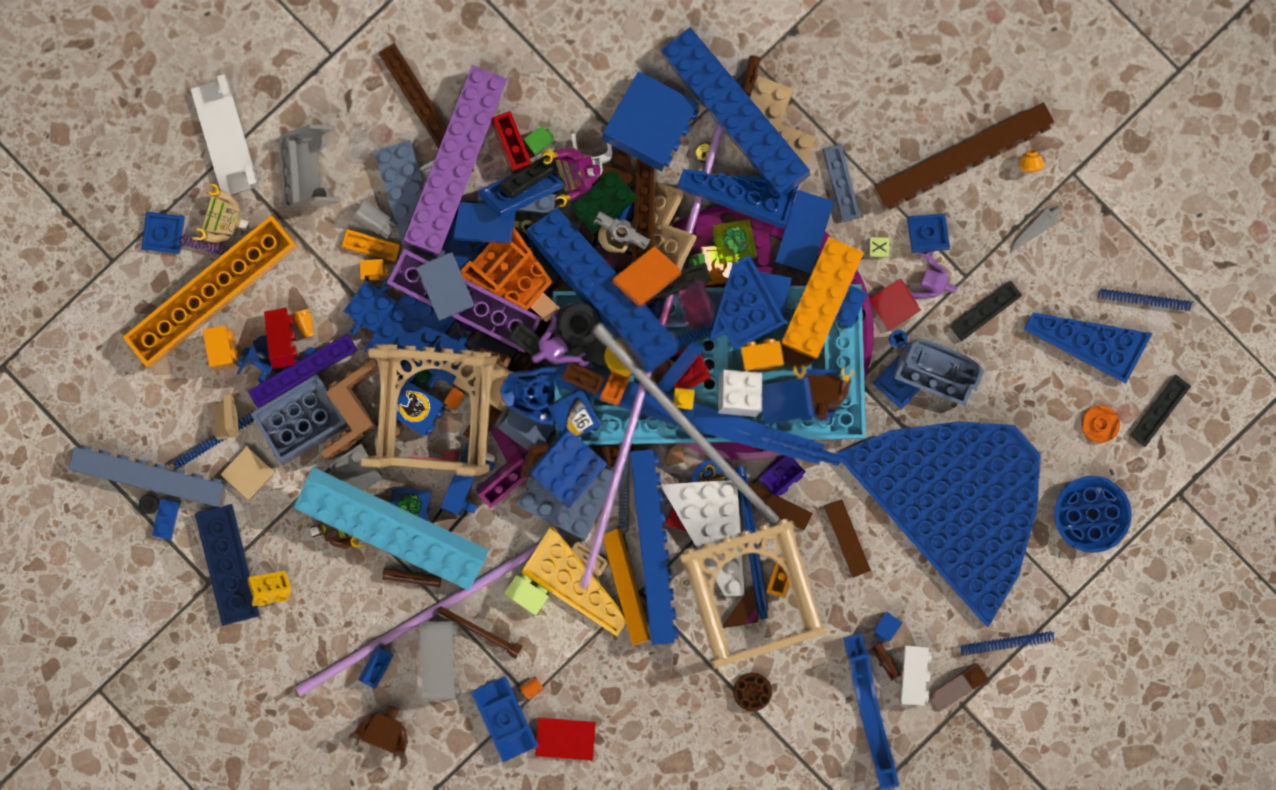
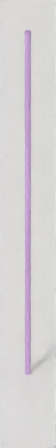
(641, 391)

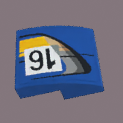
(574, 414)

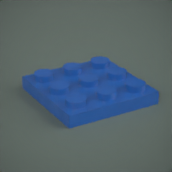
(567, 467)

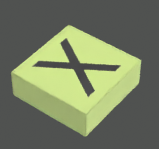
(879, 247)

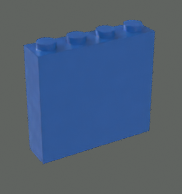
(650, 121)

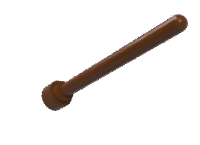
(512, 648)

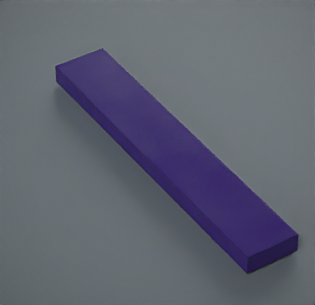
(302, 370)

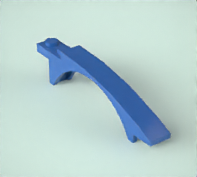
(870, 713)

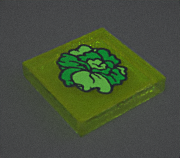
(734, 241)

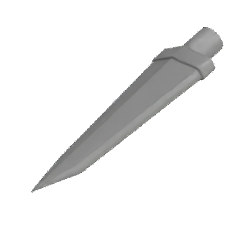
(1039, 225)

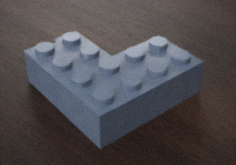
(576, 519)

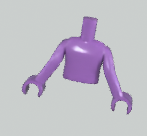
(934, 281)
(555, 348)

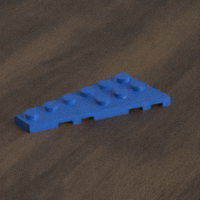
(740, 193)
(1098, 345)

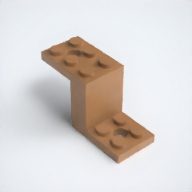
(351, 409)

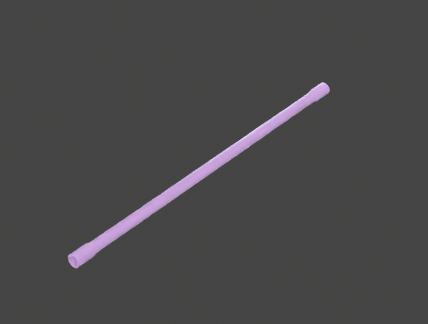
(311, 683)

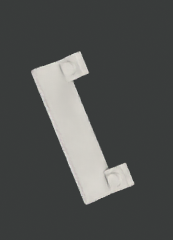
(224, 136)

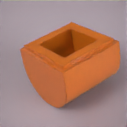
(454, 398)
(531, 688)

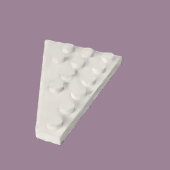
(710, 514)

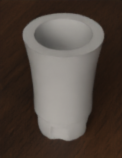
(374, 219)

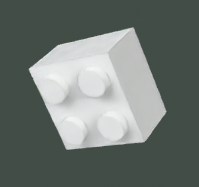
(740, 393)

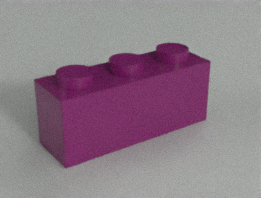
(502, 481)

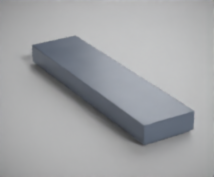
(841, 183)

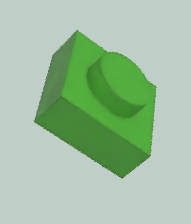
(695, 260)

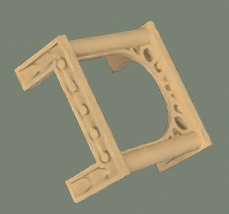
(389, 362)
(704, 598)

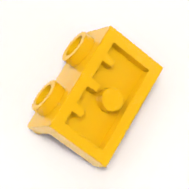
(269, 588)

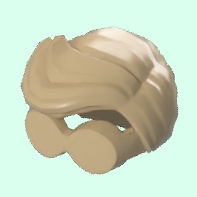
(609, 243)

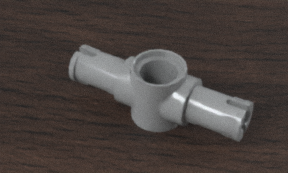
(612, 226)

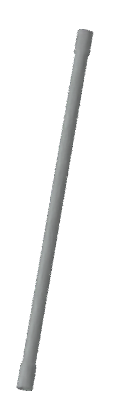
(606, 338)

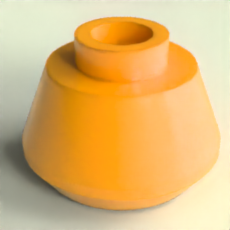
(1031, 161)

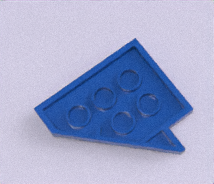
(745, 307)

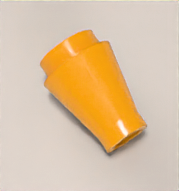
(304, 322)

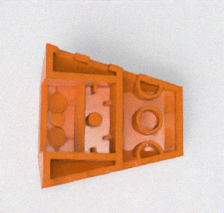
(509, 272)

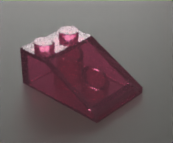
(696, 306)

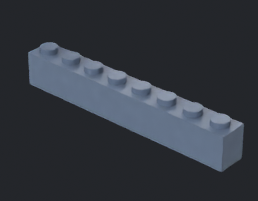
(146, 476)

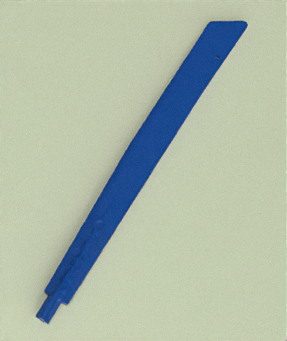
(719, 425)

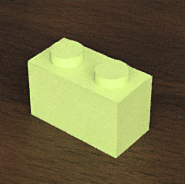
(526, 594)

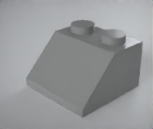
(349, 469)

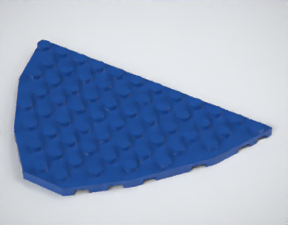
(960, 498)

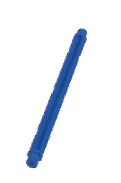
(754, 558)

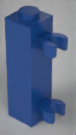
(459, 489)

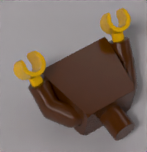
(826, 391)

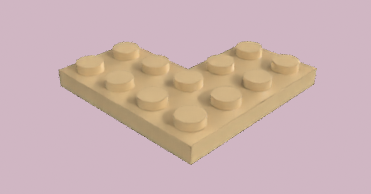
(772, 102)
(669, 240)

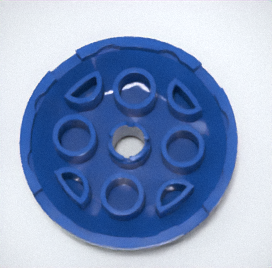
(1111, 510)

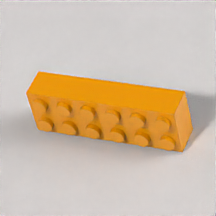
(822, 298)

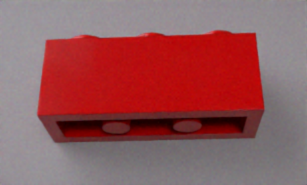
(511, 142)
(280, 337)

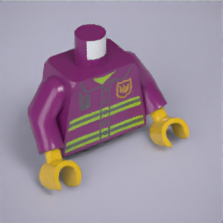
(574, 170)

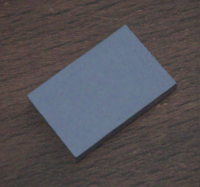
(445, 286)

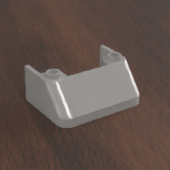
(301, 169)
(437, 660)

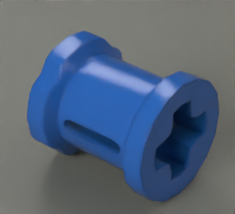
(903, 337)

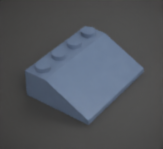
(299, 420)

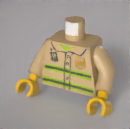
(221, 218)

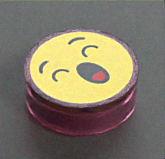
(702, 151)

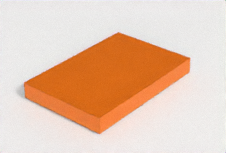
(647, 276)

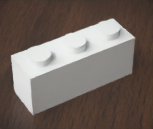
(915, 675)

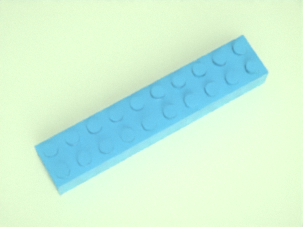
(391, 529)

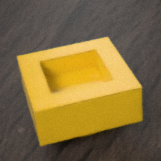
(684, 398)

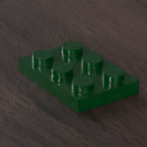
(608, 195)

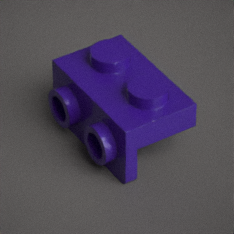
(782, 475)

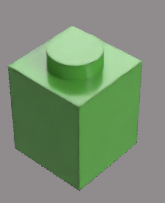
(539, 140)

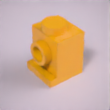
(373, 269)

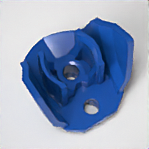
(529, 403)

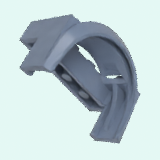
(940, 361)

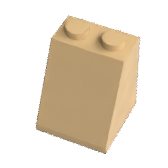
(498, 376)

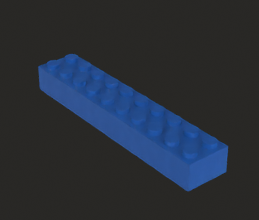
(735, 112)
(593, 283)
(652, 547)

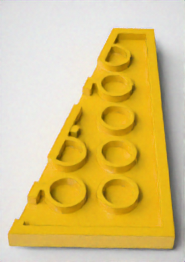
(561, 573)

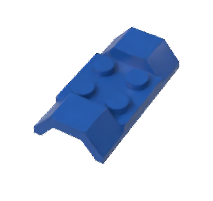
(504, 719)

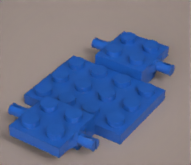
(403, 325)

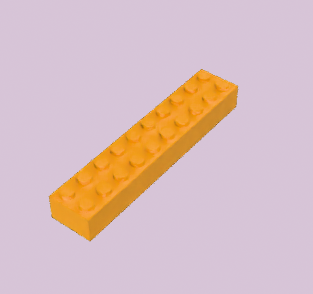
(210, 291)

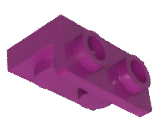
(507, 445)

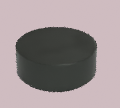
(148, 504)

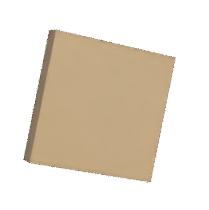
(248, 473)

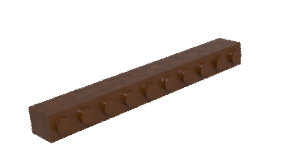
(963, 156)

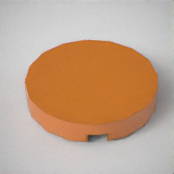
(1100, 424)

